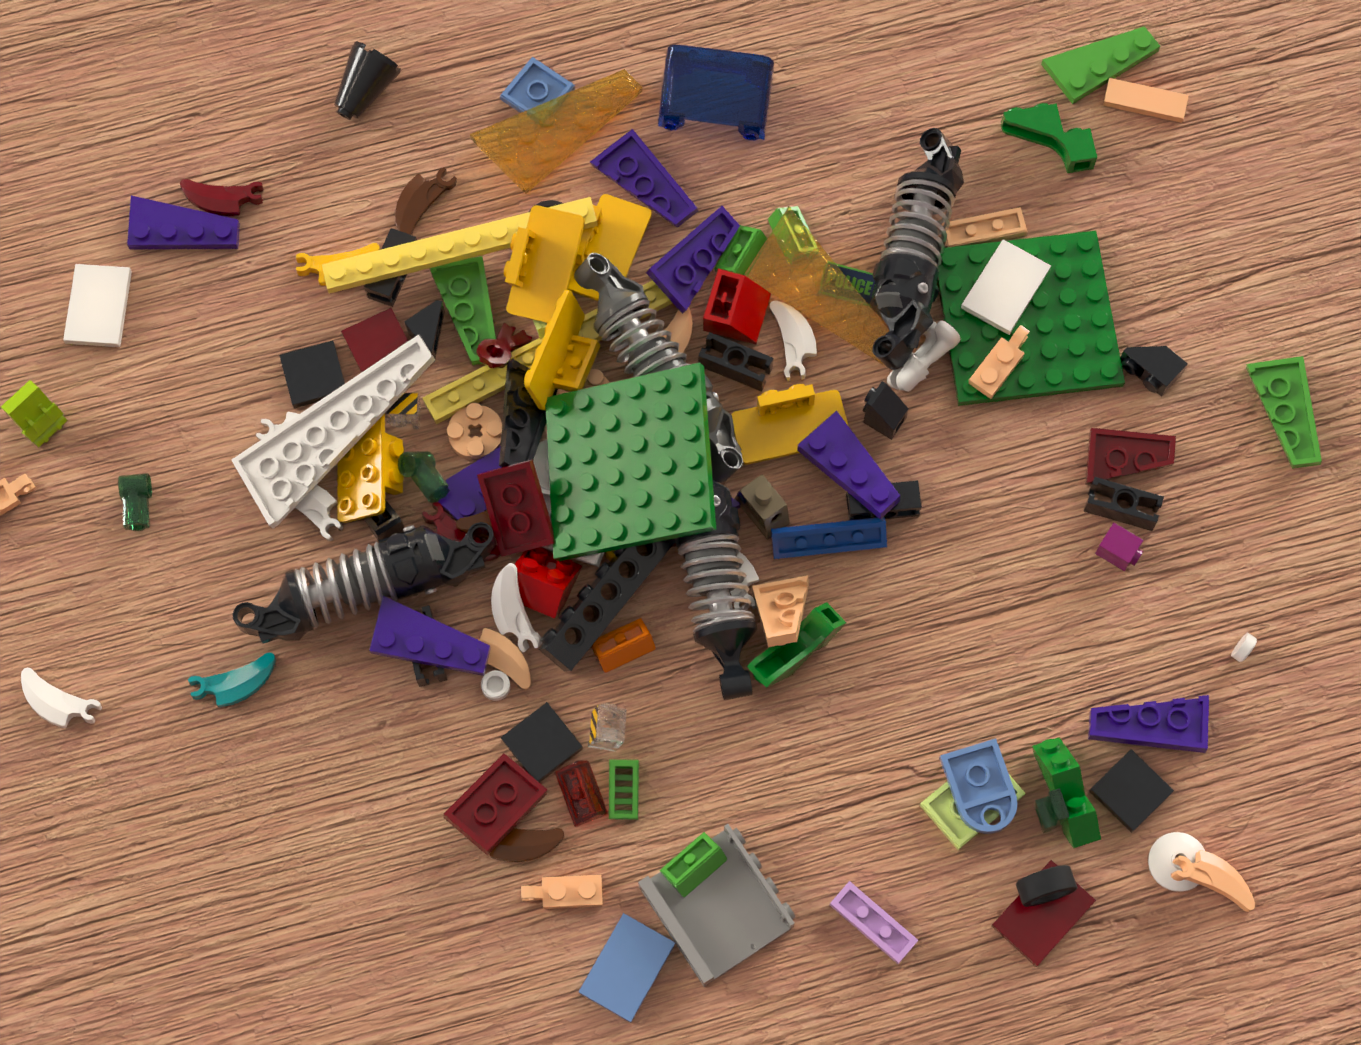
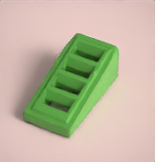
(634, 777)

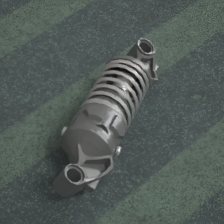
(619, 311)

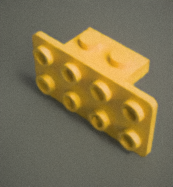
(616, 237)
(542, 262)
(563, 356)
(782, 421)
(368, 473)

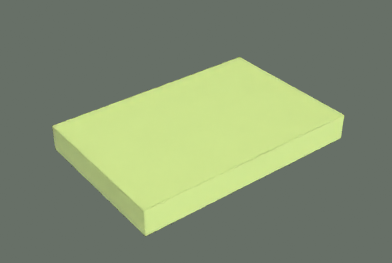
(944, 813)

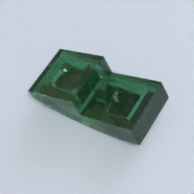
(1051, 810)

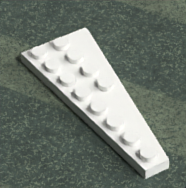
(302, 451)

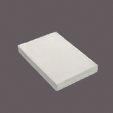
(1006, 287)
(97, 305)

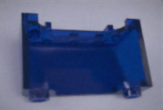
(716, 89)

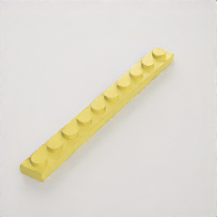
(437, 250)
(490, 381)

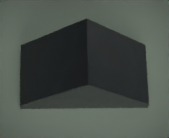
(427, 325)
(385, 524)

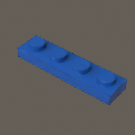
(829, 538)

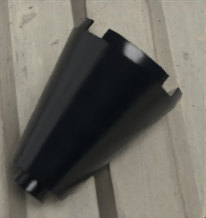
(363, 80)

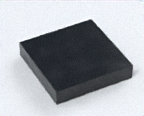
(312, 373)
(542, 743)
(1131, 790)

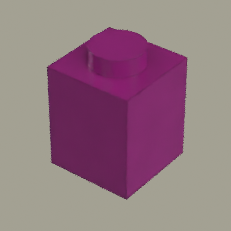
(1120, 547)

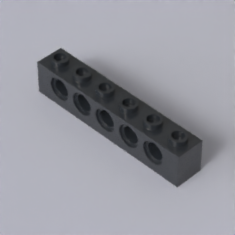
(554, 642)

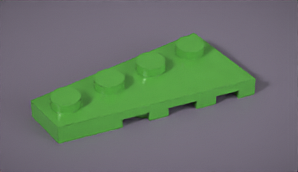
(1091, 66)
(467, 301)
(1288, 404)

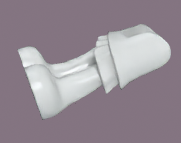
(939, 340)

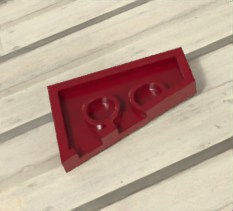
(1126, 453)

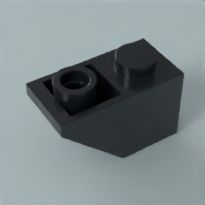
(1154, 365)
(884, 410)

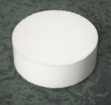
(1244, 647)
(495, 685)

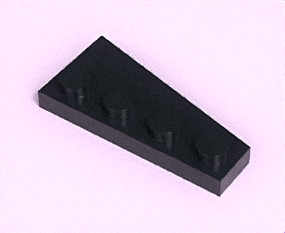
(522, 419)

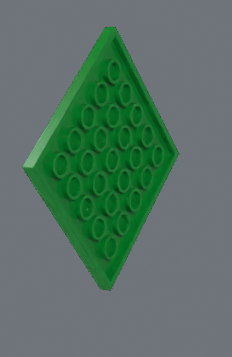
(1068, 319)
(630, 463)

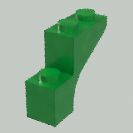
(1044, 127)
(784, 660)
(1064, 772)

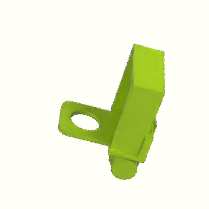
(34, 413)

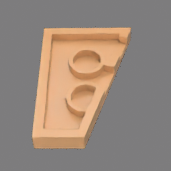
(781, 608)

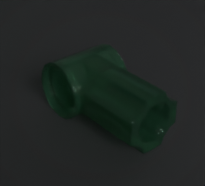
(421, 468)
(135, 494)

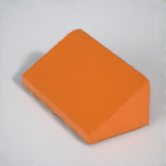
(623, 645)

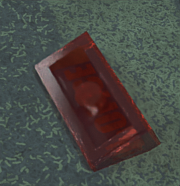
(581, 792)

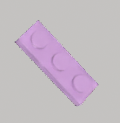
(873, 922)

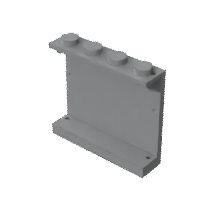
(723, 916)

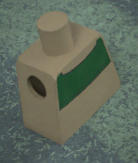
(761, 504)

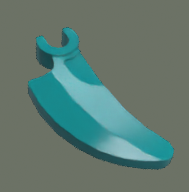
(236, 684)

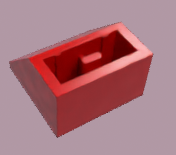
(736, 307)
(545, 581)

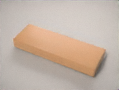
(1145, 100)
(986, 228)

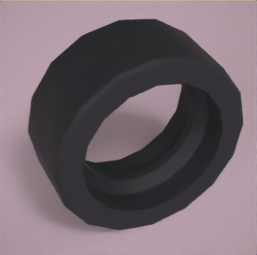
(1046, 885)

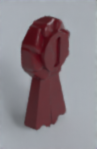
(497, 351)

